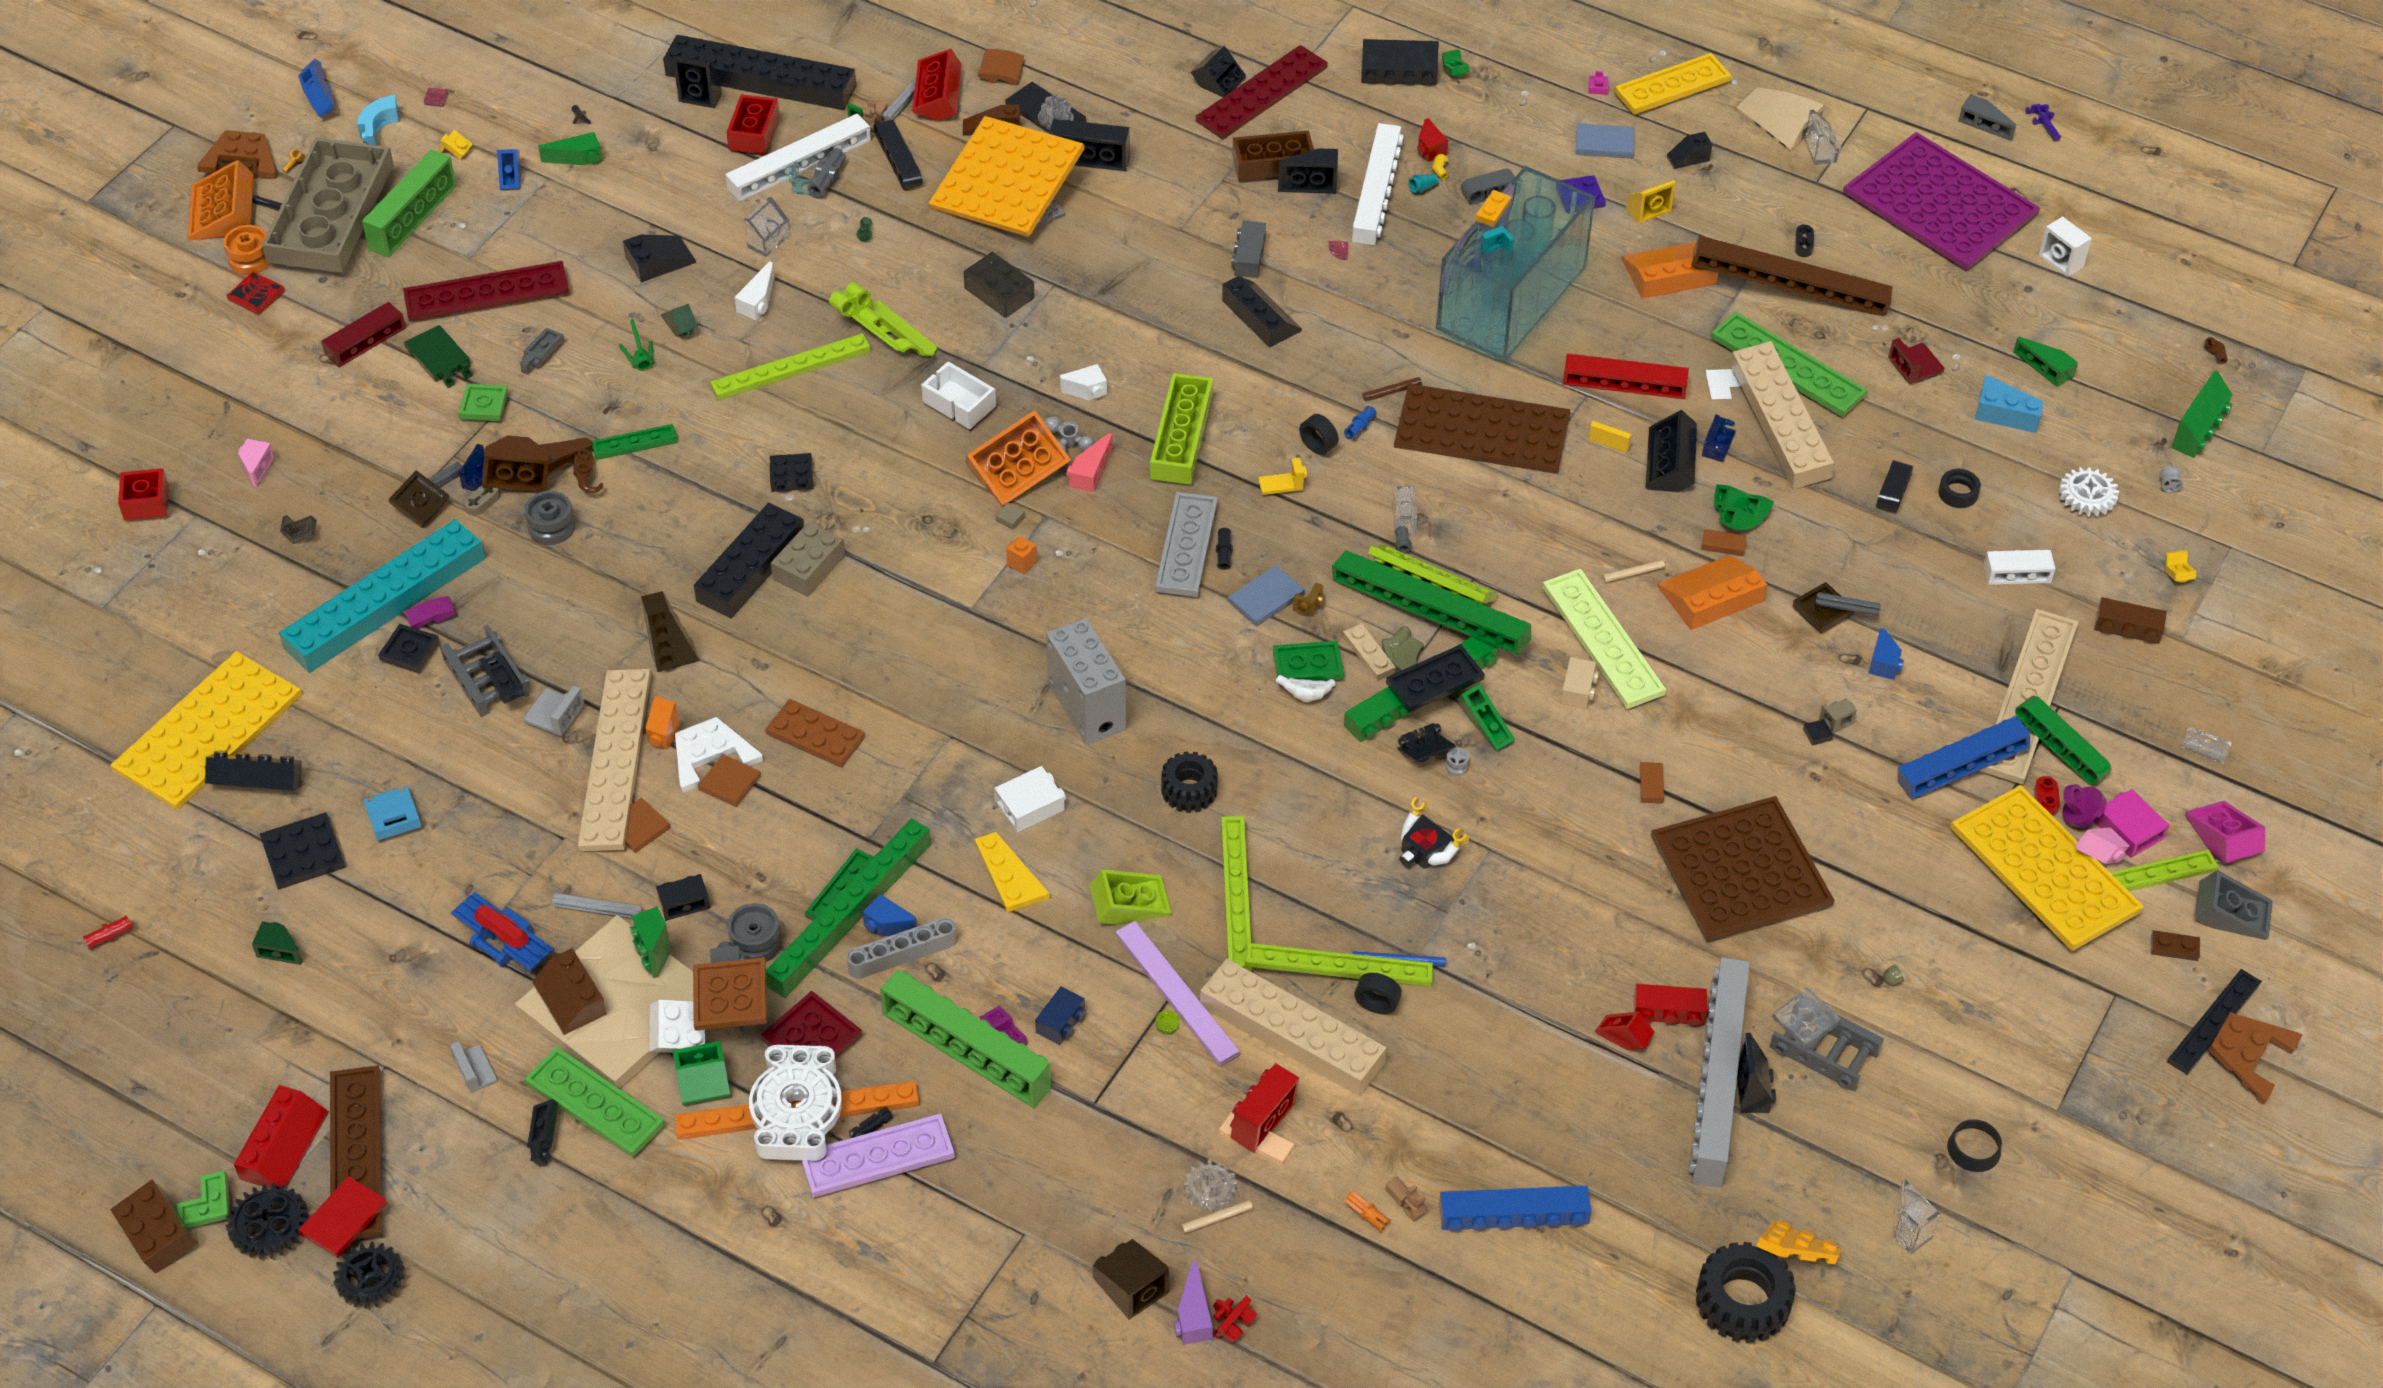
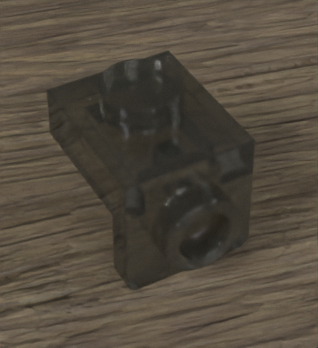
(298, 530)

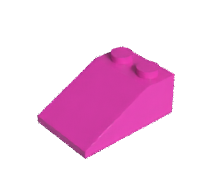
(2228, 831)

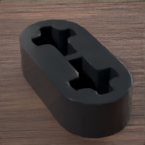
(1801, 240)

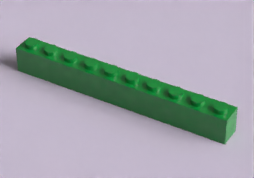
(1432, 602)
(847, 908)

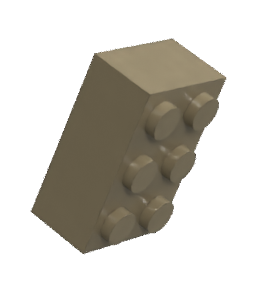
(807, 559)

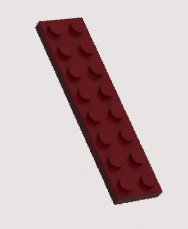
(1261, 92)
(485, 290)

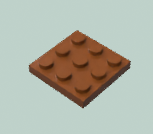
(729, 994)

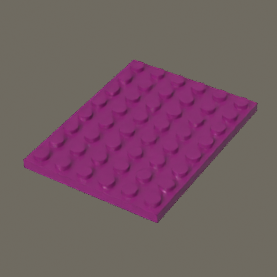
(1941, 200)

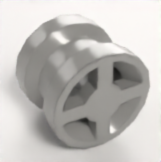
(2171, 479)
(1457, 761)

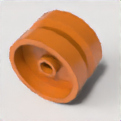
(245, 249)

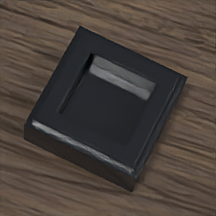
(1818, 732)

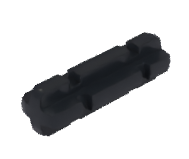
(871, 1123)

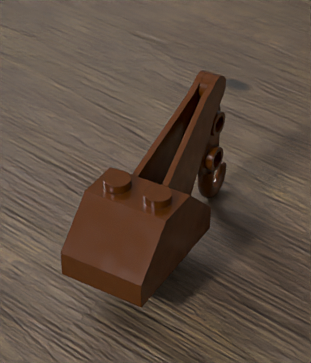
(524, 465)

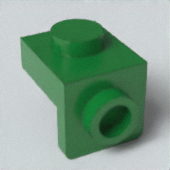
(1453, 64)

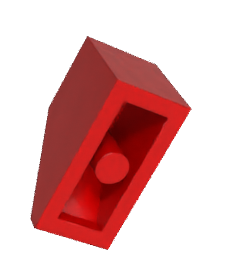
(1431, 141)
(1626, 1030)

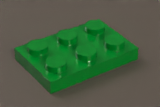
(1309, 661)

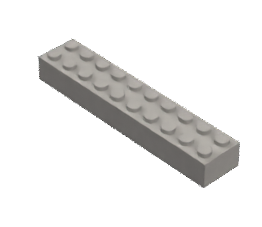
(1719, 1072)

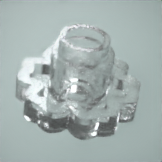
(1054, 108)

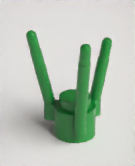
(642, 359)

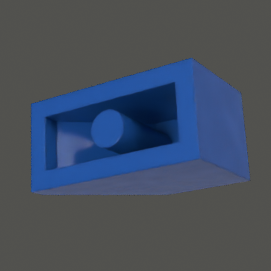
(509, 168)
(1886, 657)
(887, 918)

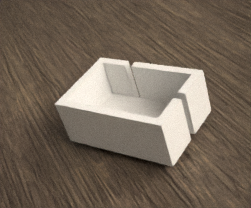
(958, 395)

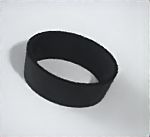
(1967, 1162)

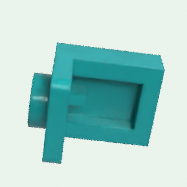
(1496, 239)

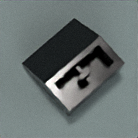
(1218, 72)

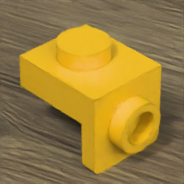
(455, 144)
(2177, 566)

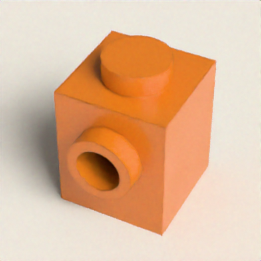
(1021, 555)

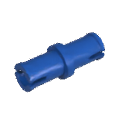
(1360, 422)

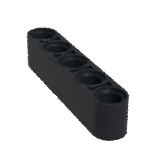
(898, 154)

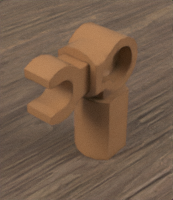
(874, 112)
(1407, 1197)

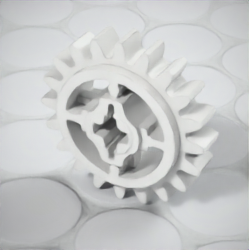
(2088, 491)

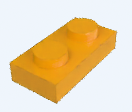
(1493, 208)

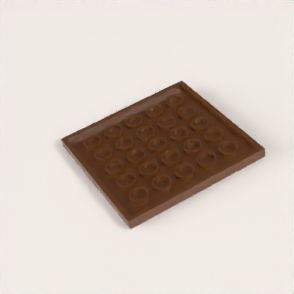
(1742, 868)

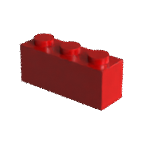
(1671, 1004)

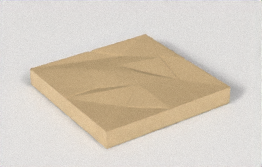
(620, 1040)

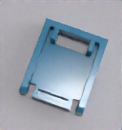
(390, 807)

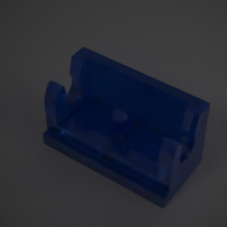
(1718, 439)
(472, 470)

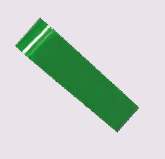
(2063, 740)

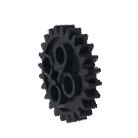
(267, 1221)

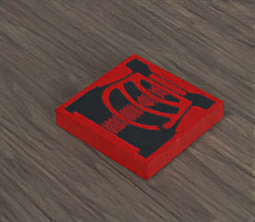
(255, 293)

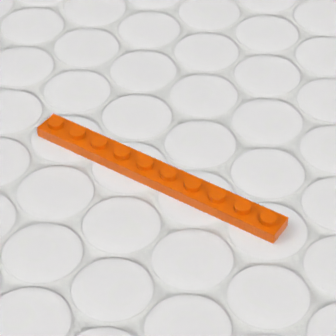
(739, 1118)

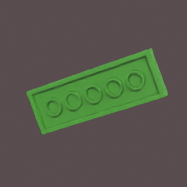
(595, 1101)

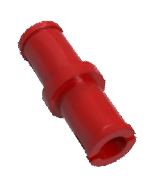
(107, 932)

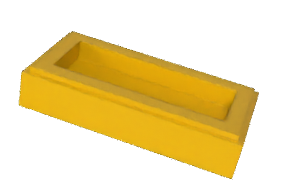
(1609, 436)

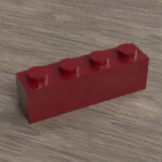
(363, 334)

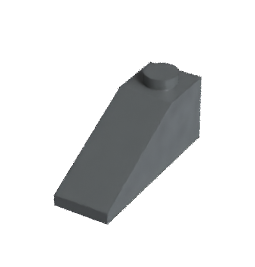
(1986, 117)

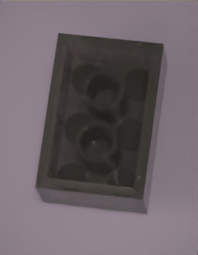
(998, 284)

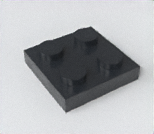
(408, 647)

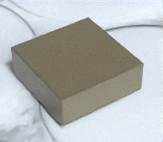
(1010, 515)

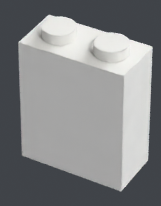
(1030, 798)

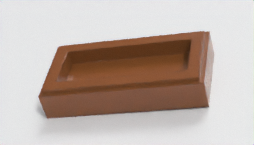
(1723, 542)
(1651, 782)

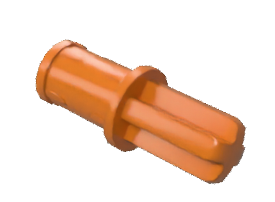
(1367, 1210)

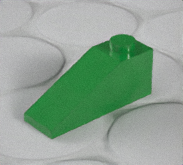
(573, 150)
(2046, 360)
(1485, 717)

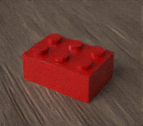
(753, 124)
(1264, 1106)

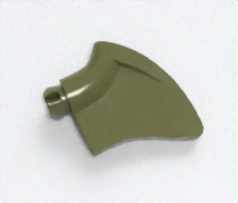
(1402, 648)

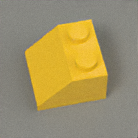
(1651, 201)

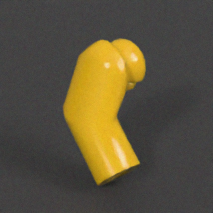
(1438, 164)

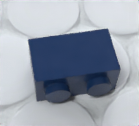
(1060, 1015)

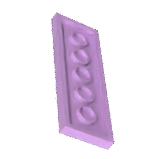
(879, 1155)

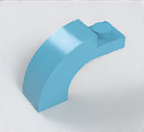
(376, 116)

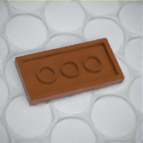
(815, 733)

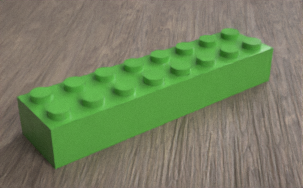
(966, 1038)

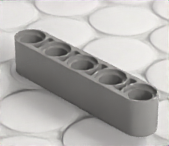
(938, 937)

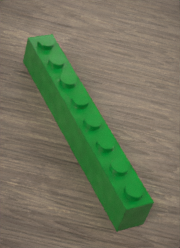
(1385, 708)

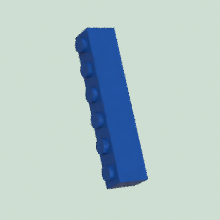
(1963, 757)
(1514, 1208)

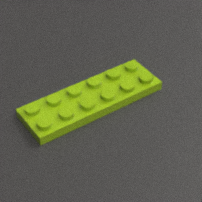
(1437, 576)

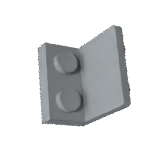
(555, 711)

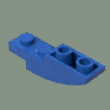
(316, 88)

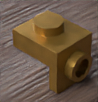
(1309, 604)

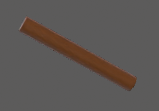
(1390, 389)

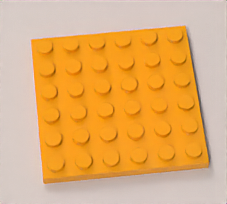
(1006, 176)

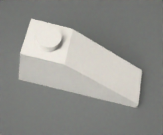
(755, 296)

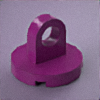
(2082, 805)

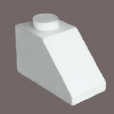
(1084, 383)

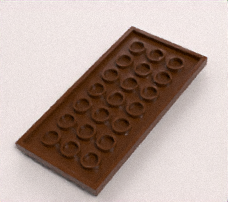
(1482, 428)

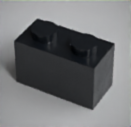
(683, 897)

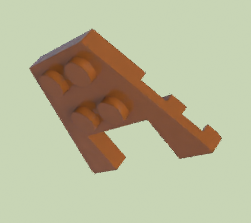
(241, 147)
(2241, 1045)

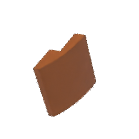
(1001, 65)

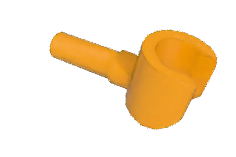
(294, 158)

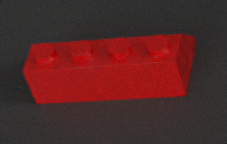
(937, 85)
(280, 1138)

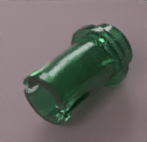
(864, 232)

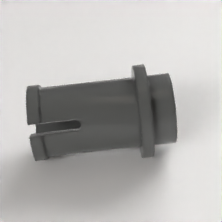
(1402, 542)

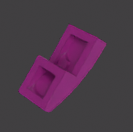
(435, 609)
(1002, 1021)

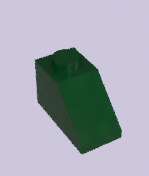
(680, 320)
(276, 944)

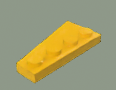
(1010, 876)

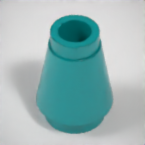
(1422, 182)

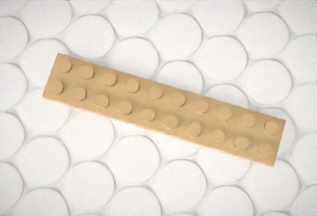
(2036, 675)
(615, 760)

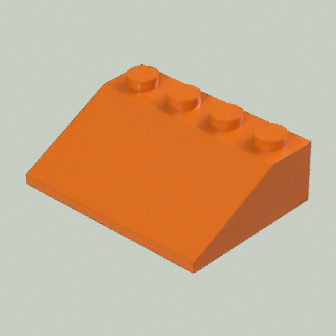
(221, 202)
(1667, 271)
(1017, 458)
(1714, 591)

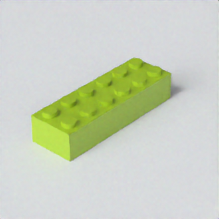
(1181, 428)

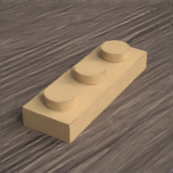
(1369, 652)

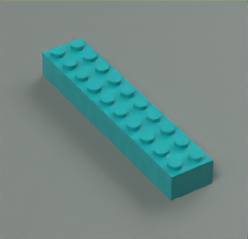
(382, 595)

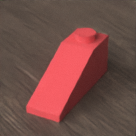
(1089, 464)

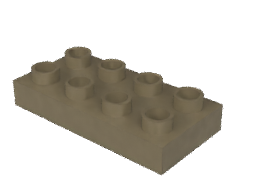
(327, 205)

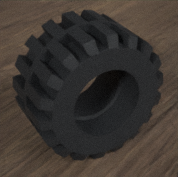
(1185, 795)

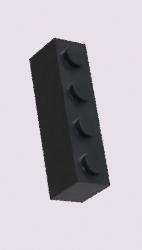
(253, 771)

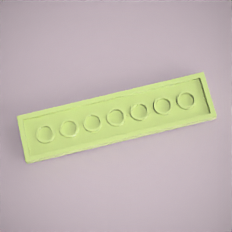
(1604, 638)

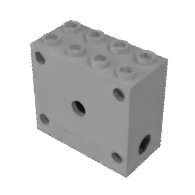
(1086, 681)

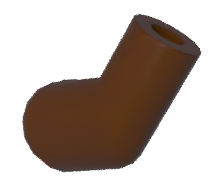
(2217, 349)

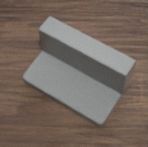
(473, 1067)

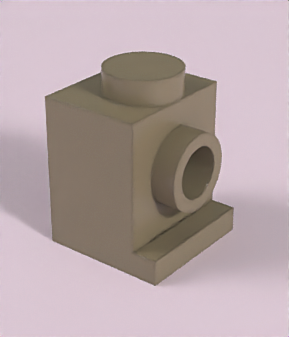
(1838, 714)

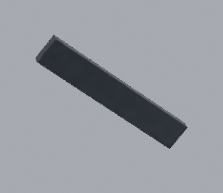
(2204, 1032)

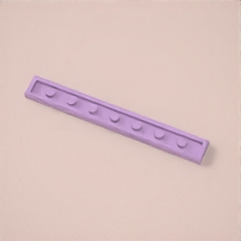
(1177, 993)

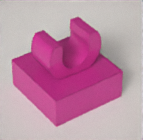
(1598, 84)

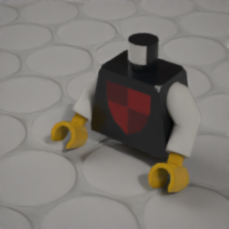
(1426, 841)

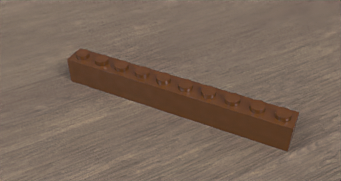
(1792, 275)

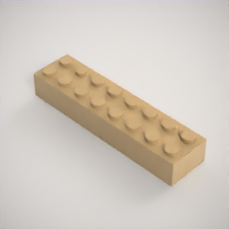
(1782, 415)
(1293, 1027)

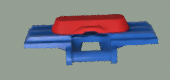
(506, 925)

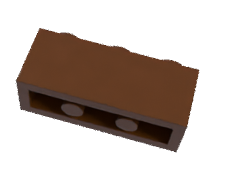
(2130, 620)

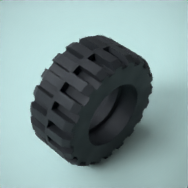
(1739, 1319)

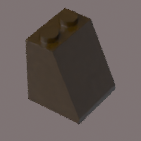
(1132, 1277)

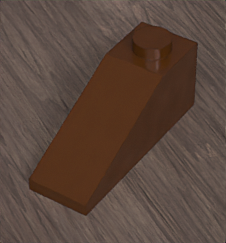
(1005, 113)

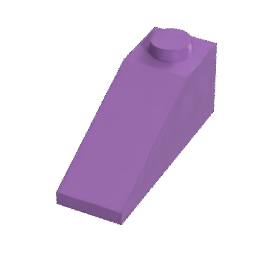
(1193, 1313)

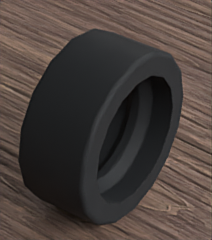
(1325, 428)
(1955, 499)
(1381, 984)

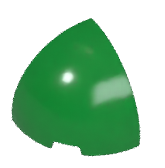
(1740, 509)

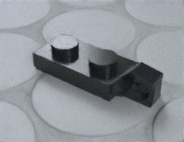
(542, 1131)

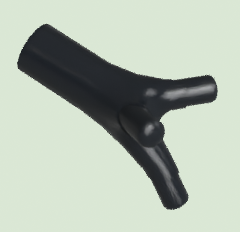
(579, 115)

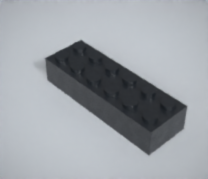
(747, 561)

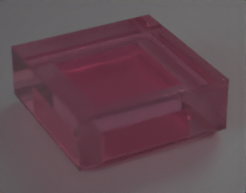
(436, 97)

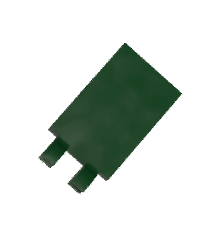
(439, 355)

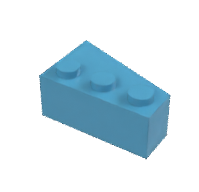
(2008, 406)

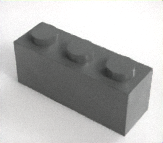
(1249, 249)

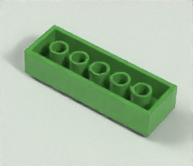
(409, 203)

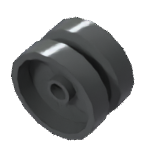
(549, 517)
(755, 931)

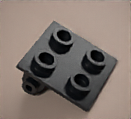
(1425, 743)

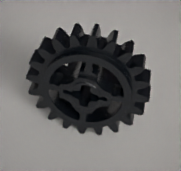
(371, 1280)

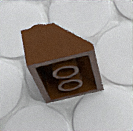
(569, 992)

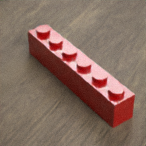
(1625, 376)

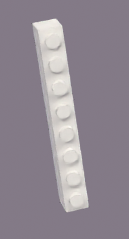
(807, 152)
(1376, 184)

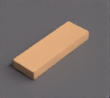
(1272, 1147)

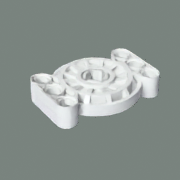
(789, 1082)

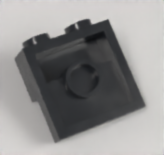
(791, 472)

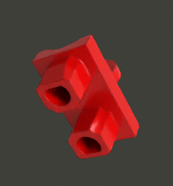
(1228, 1328)

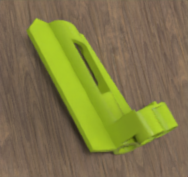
(880, 320)

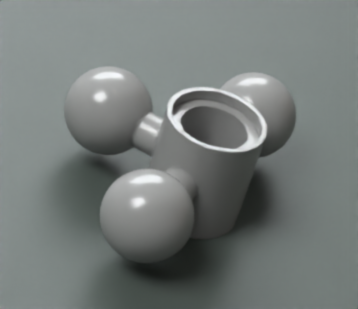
(1069, 427)

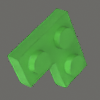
(212, 1206)

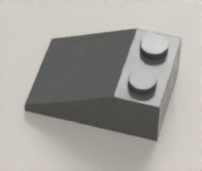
(2233, 906)

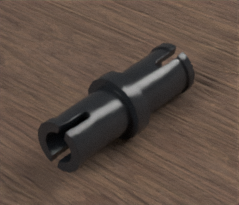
(1224, 548)

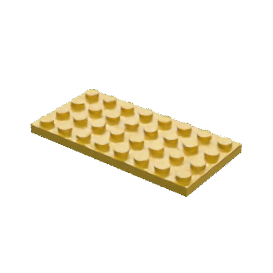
(215, 716)
(2045, 867)

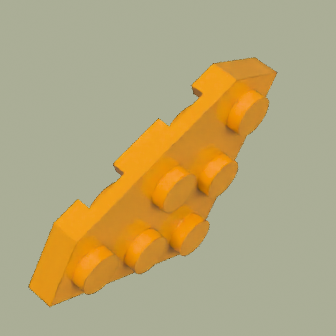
(1786, 1241)

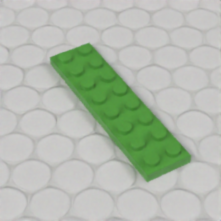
(1805, 371)

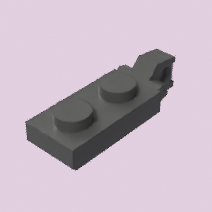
(540, 349)

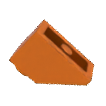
(662, 723)

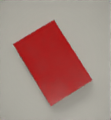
(343, 1216)

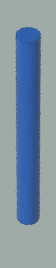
(1437, 961)

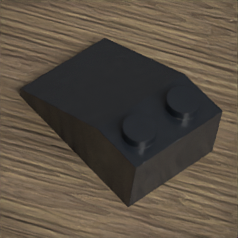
(697, 82)
(1309, 172)
(656, 255)
(1754, 1079)

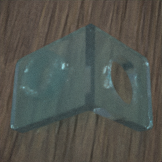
(797, 183)

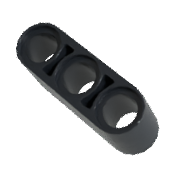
(1894, 486)

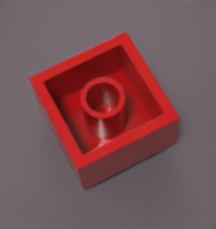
(143, 494)

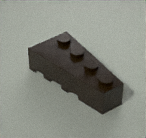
(666, 635)

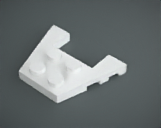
(707, 743)

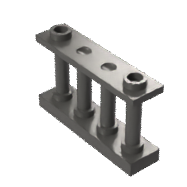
(472, 685)
(1847, 1033)

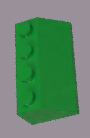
(2203, 416)

